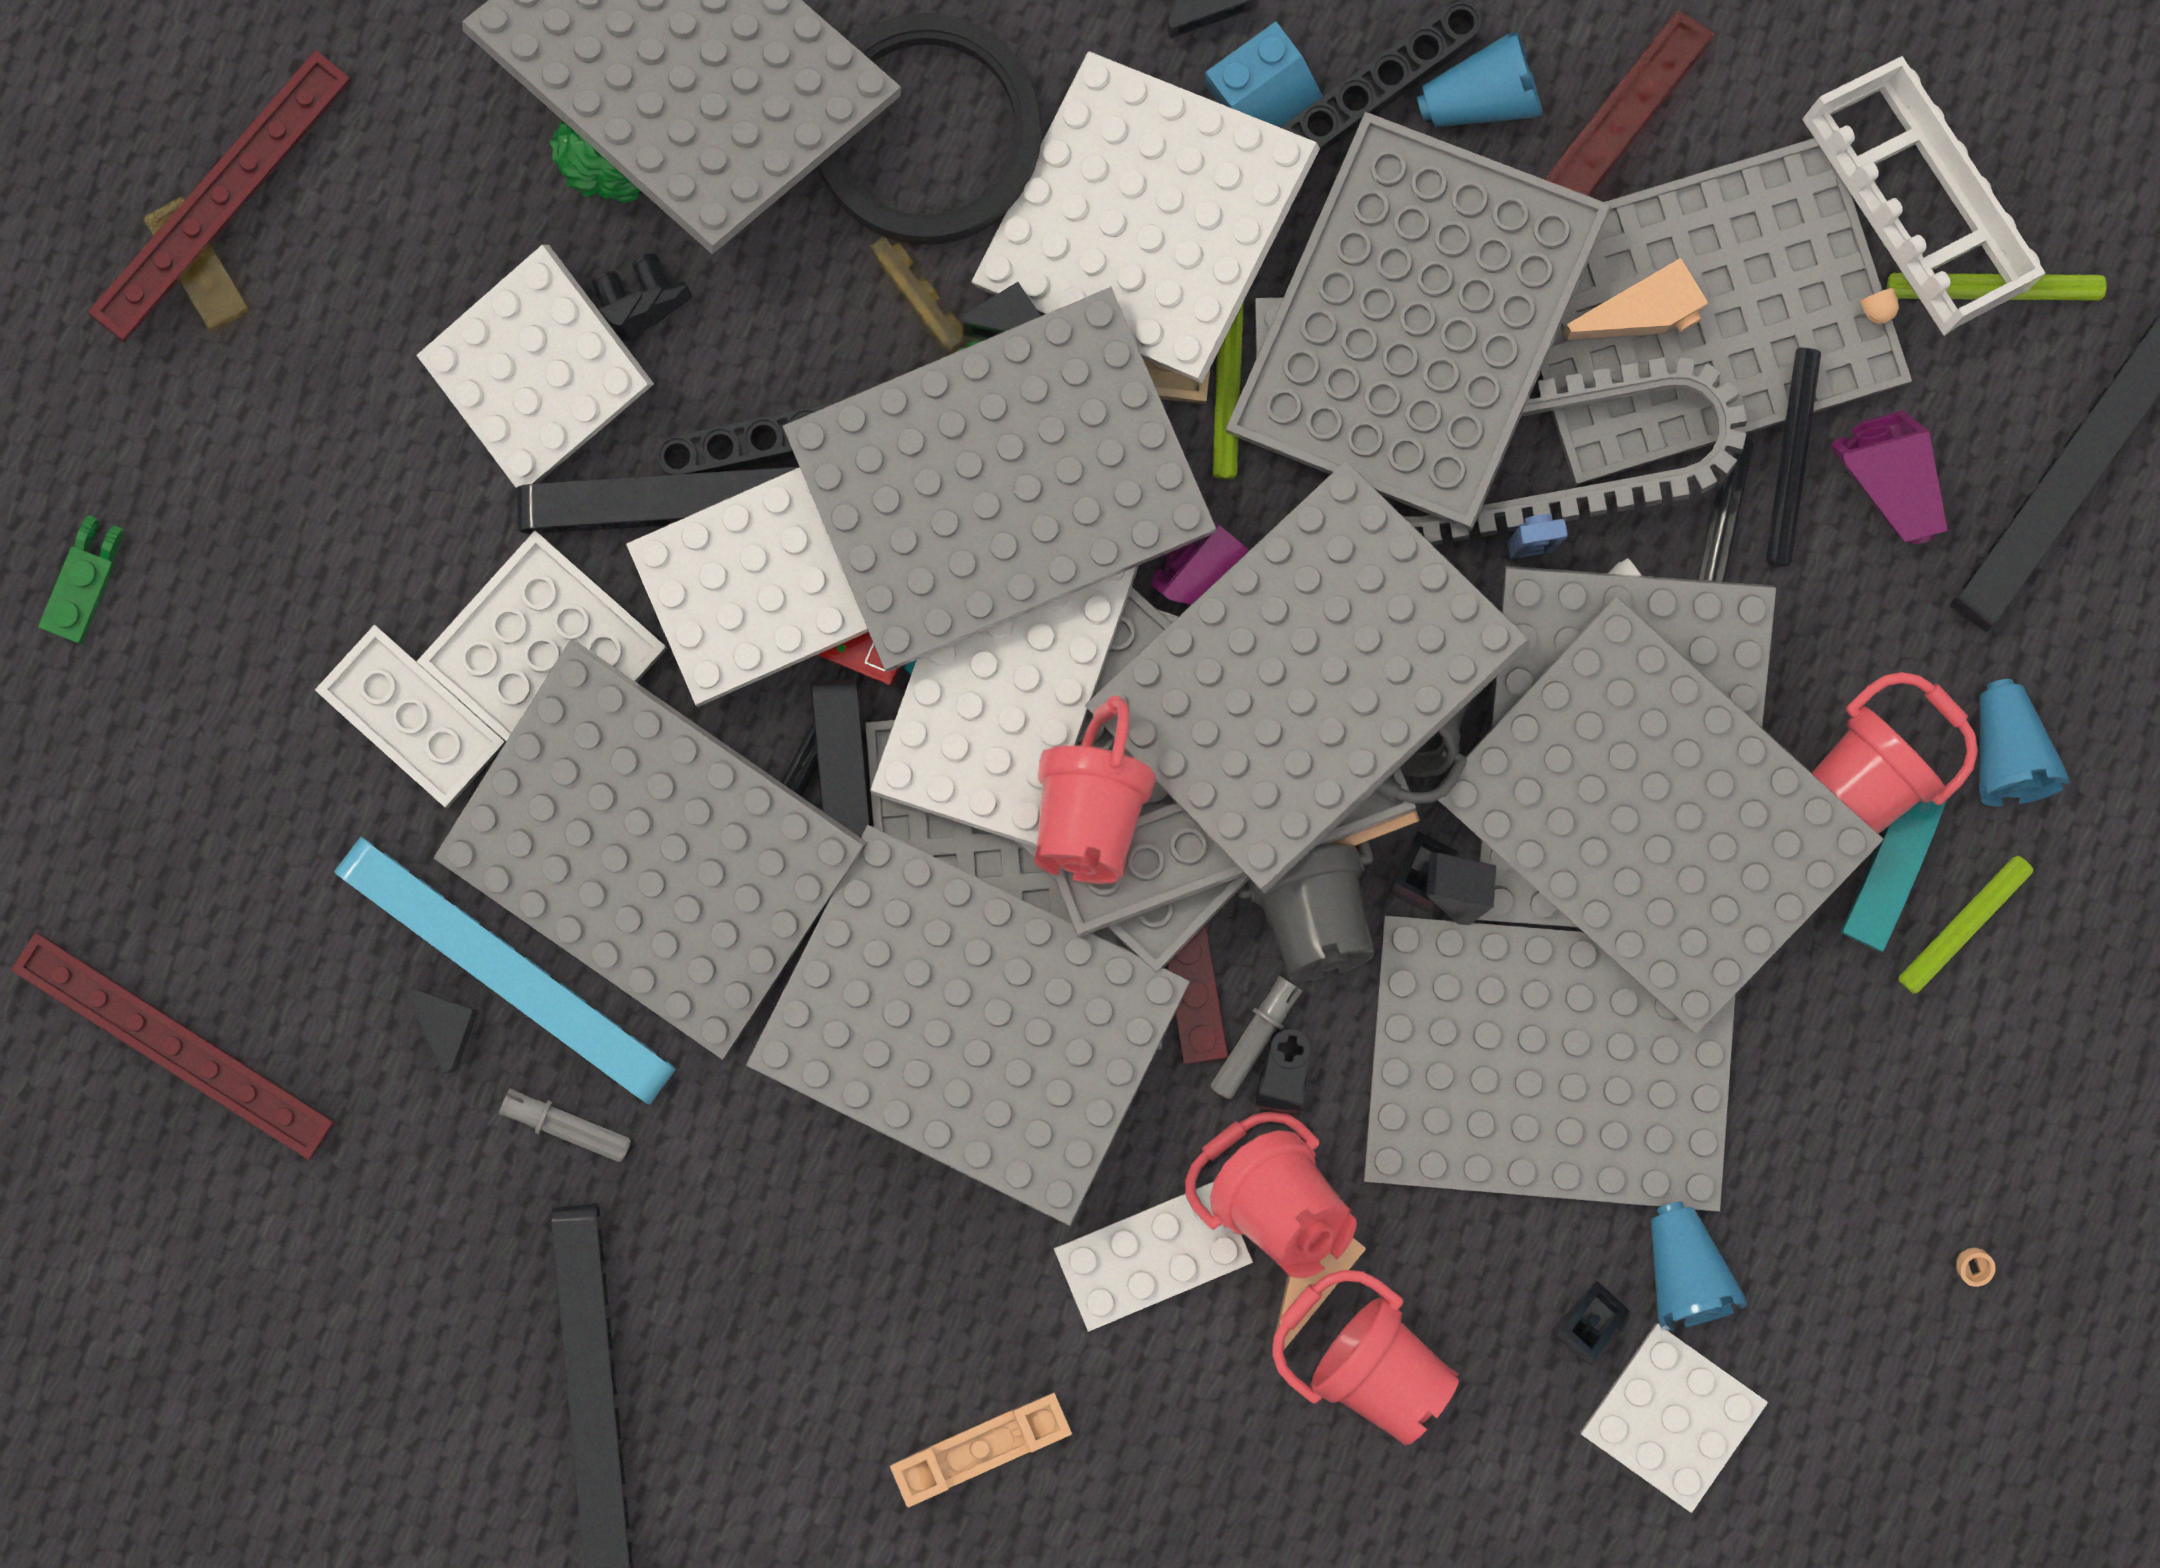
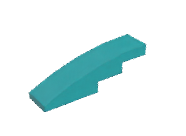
(1891, 875)

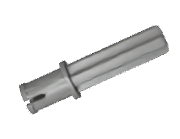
(1256, 1036)
(564, 1125)

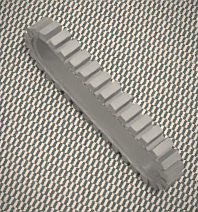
(1622, 489)

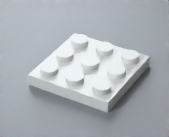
(1673, 1417)

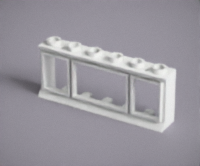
(1955, 172)

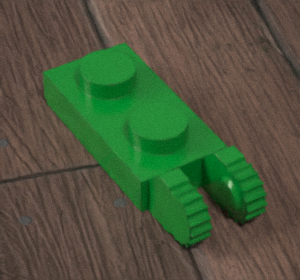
(81, 583)

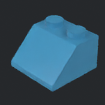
(1264, 79)

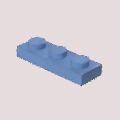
(1537, 536)

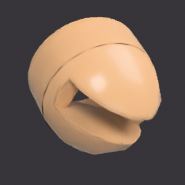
(1881, 306)
(1984, 1264)

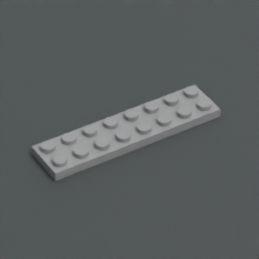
(1177, 859)

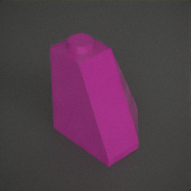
(1897, 472)
(1198, 566)

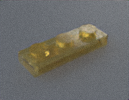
(205, 280)
(918, 294)

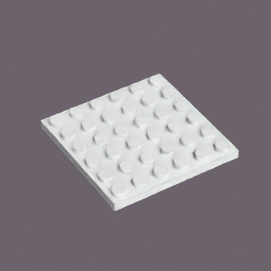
(1150, 199)

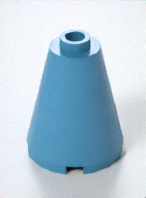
(1483, 88)
(2015, 748)
(1689, 1270)

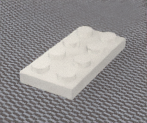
(410, 716)
(1148, 1259)

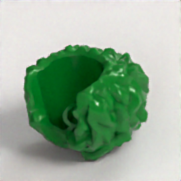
(587, 169)

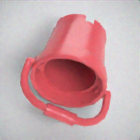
(1879, 770)
(1091, 802)
(1275, 1195)
(1372, 1363)

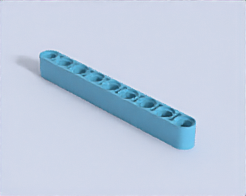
(505, 970)

